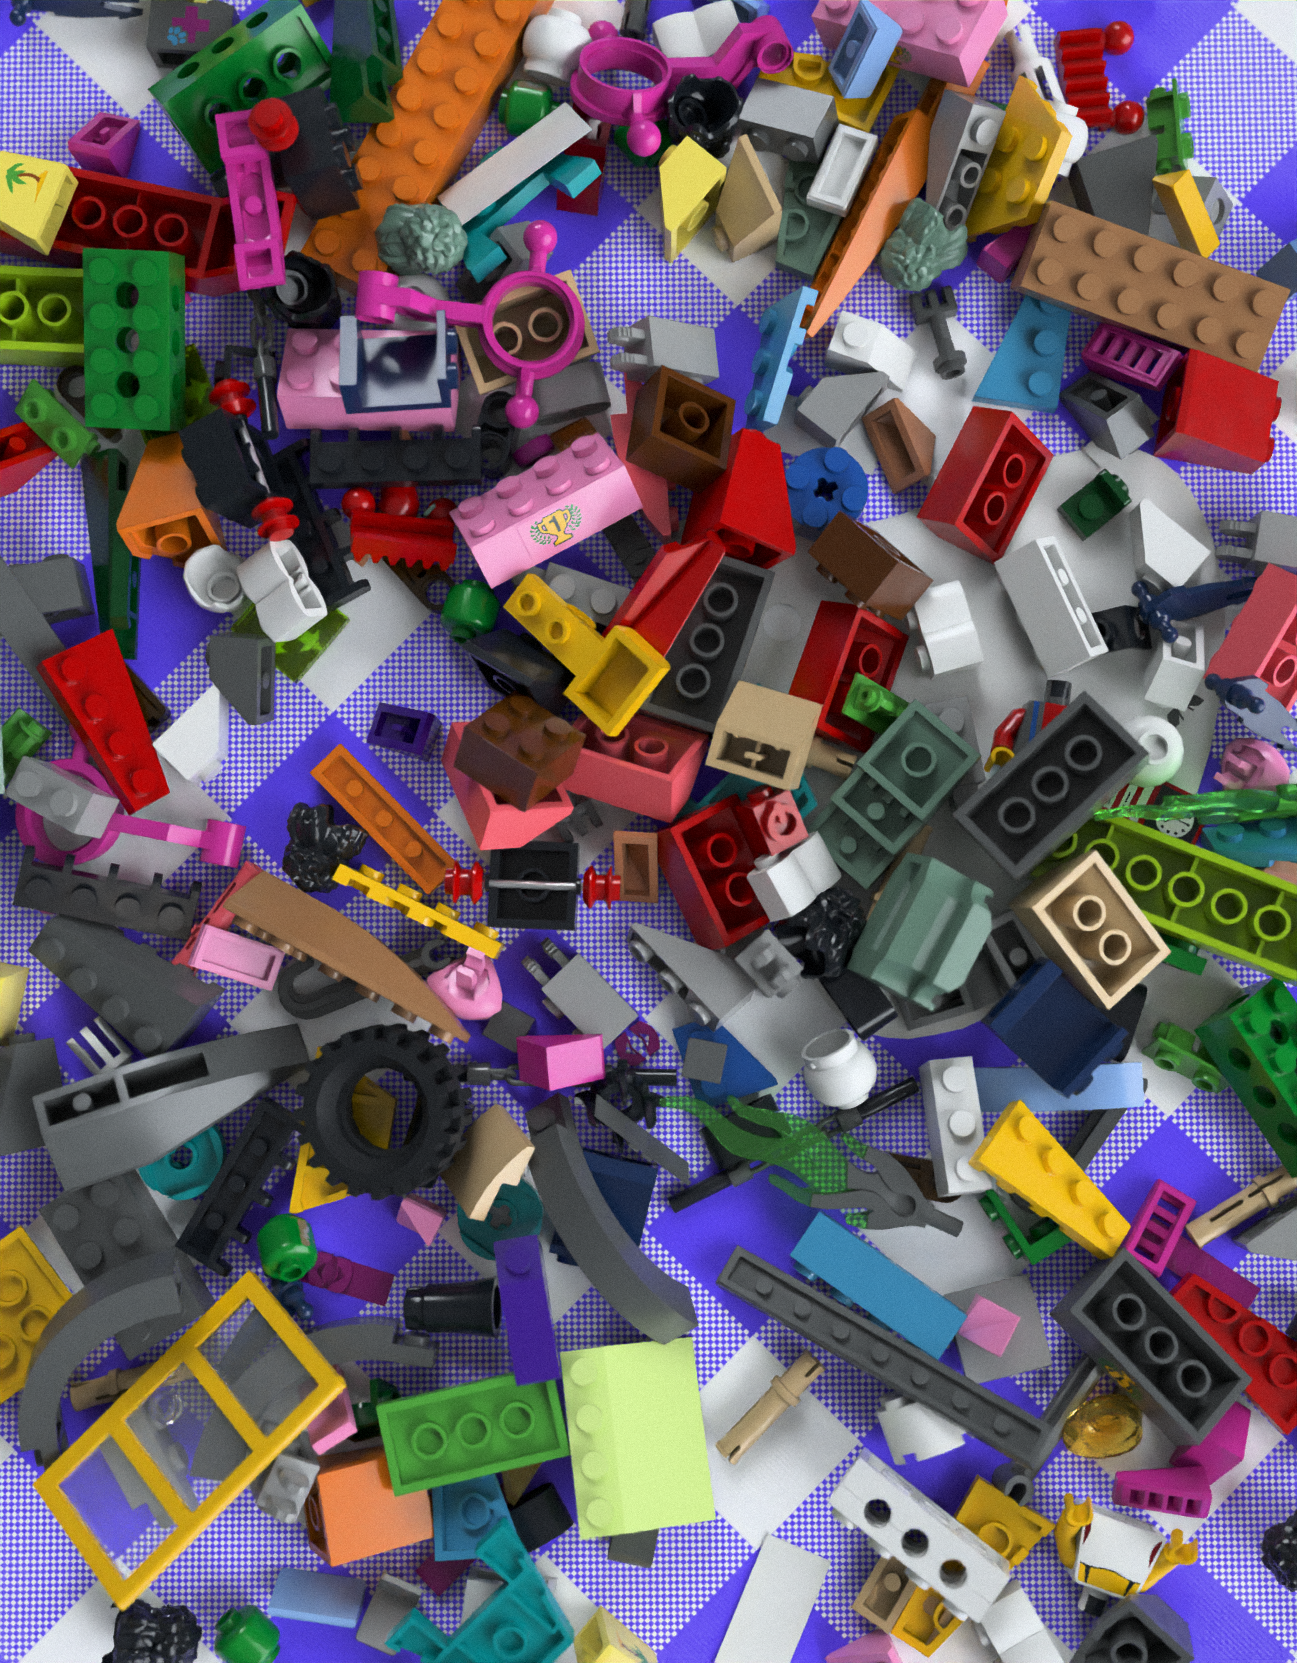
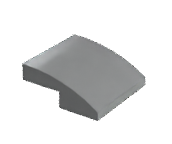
(1028, 1344)

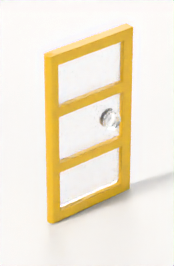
(187, 1438)

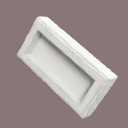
(842, 170)

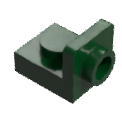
(1095, 504)
(366, 1413)

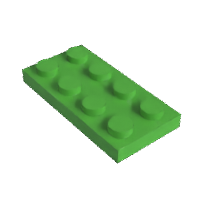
(470, 1431)

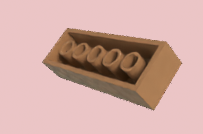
(1148, 287)

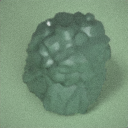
(420, 239)
(921, 248)

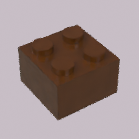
(681, 430)
(868, 567)
(519, 750)

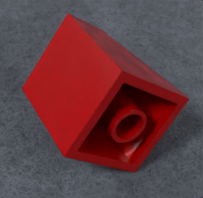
(1217, 414)
(747, 504)

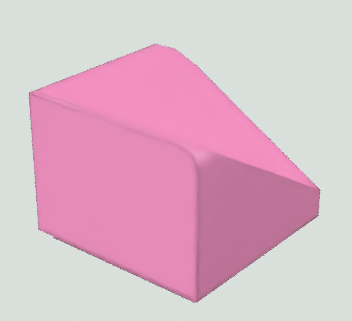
(421, 1217)
(988, 1325)

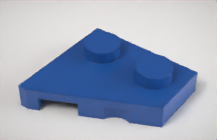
(741, 1070)

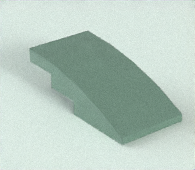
(893, 793)

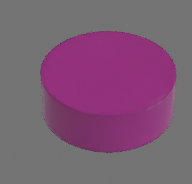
(533, 451)

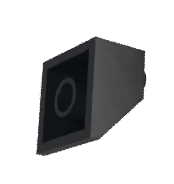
(520, 664)

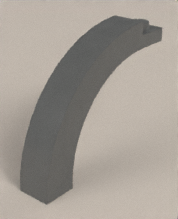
(594, 1236)
(102, 1308)
(373, 1340)

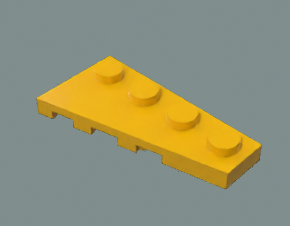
(408, 902)
(1040, 1171)
(1001, 1525)

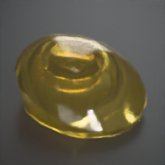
(1104, 1427)

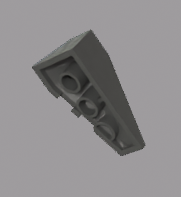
(1137, 1631)

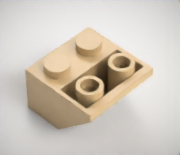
(764, 735)

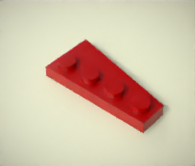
(105, 712)
(1252, 1343)

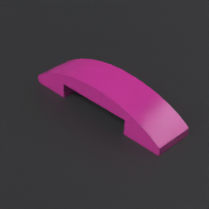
(253, 203)

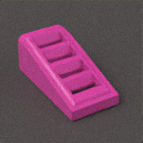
(1004, 253)
(1109, 342)
(1169, 1237)
(1165, 1490)

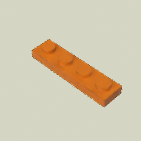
(383, 818)

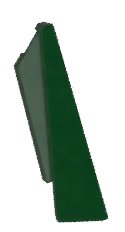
(364, 60)
(113, 565)

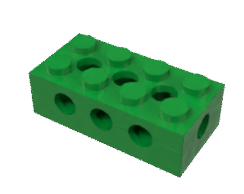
(225, 65)
(108, 332)
(1257, 1053)

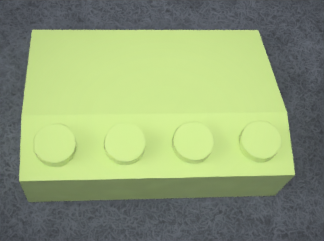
(636, 1437)

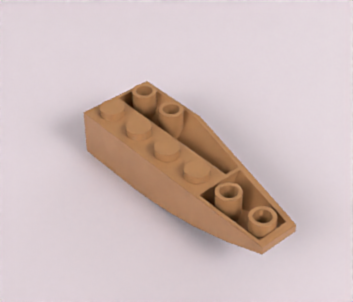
(313, 929)

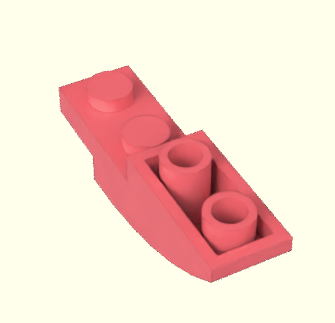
(649, 486)

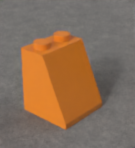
(355, 1510)

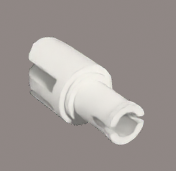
(1031, 64)
(122, 1059)

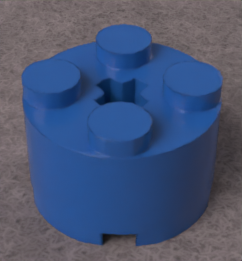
(833, 473)

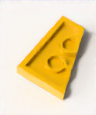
(812, 73)

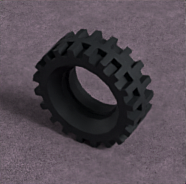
(331, 1123)

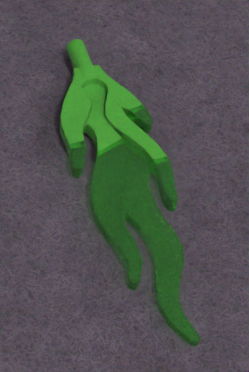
(1216, 807)

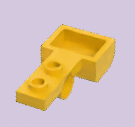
(610, 672)

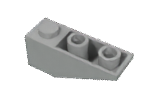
(959, 153)
(701, 977)

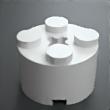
(915, 1429)

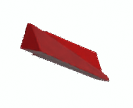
(669, 590)

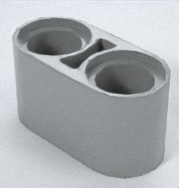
(571, 394)

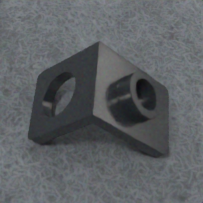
(223, 368)
(1119, 631)

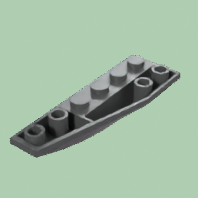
(160, 1103)

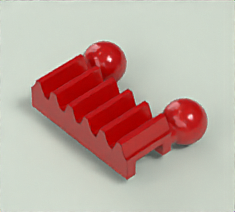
(1083, 77)
(399, 535)

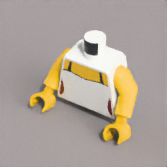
(1114, 1552)

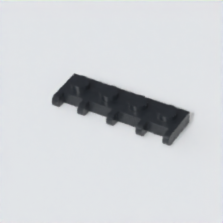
(396, 460)
(314, 533)
(105, 898)
(239, 1185)

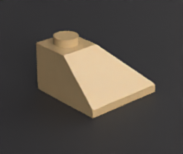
(748, 208)

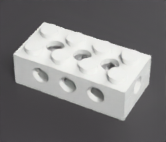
(965, 1591)

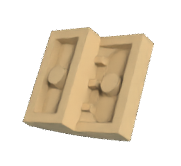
(492, 1156)
(888, 1593)

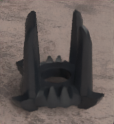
(625, 1082)

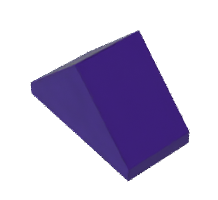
(405, 731)

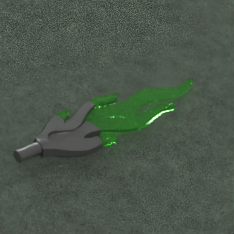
(833, 1180)

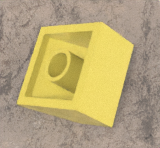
(688, 193)

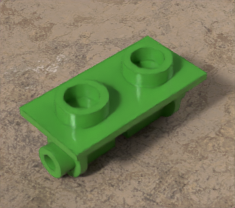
(1168, 112)
(55, 424)
(872, 704)
(20, 737)
(1173, 1053)

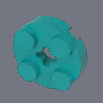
(188, 1182)
(526, 1217)

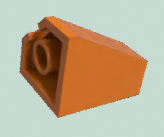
(163, 509)

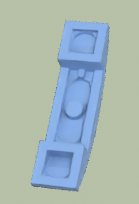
(1112, 1087)

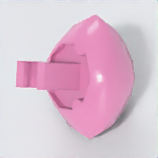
(1252, 765)
(469, 986)

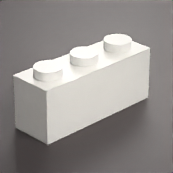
(1050, 606)
(953, 1125)

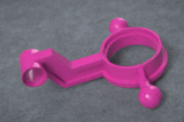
(748, 46)
(381, 298)
(219, 843)

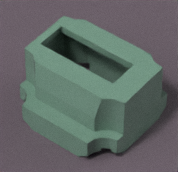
(923, 931)

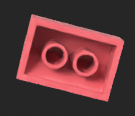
(1264, 637)
(641, 769)
(490, 817)

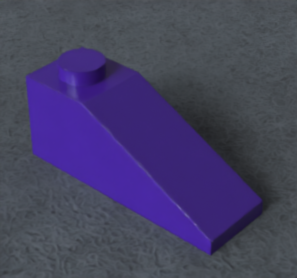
(527, 1309)

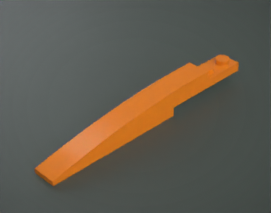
(884, 194)

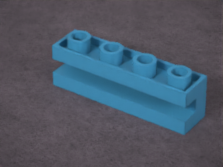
(878, 1285)

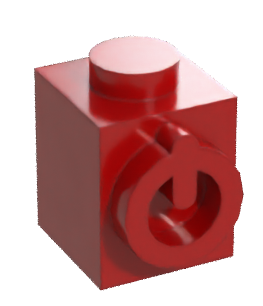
(771, 819)

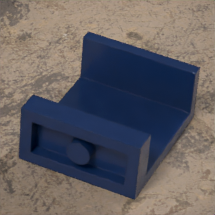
(397, 370)
(1054, 1028)
(625, 1188)

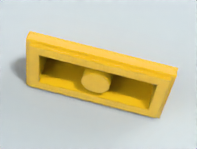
(1186, 212)

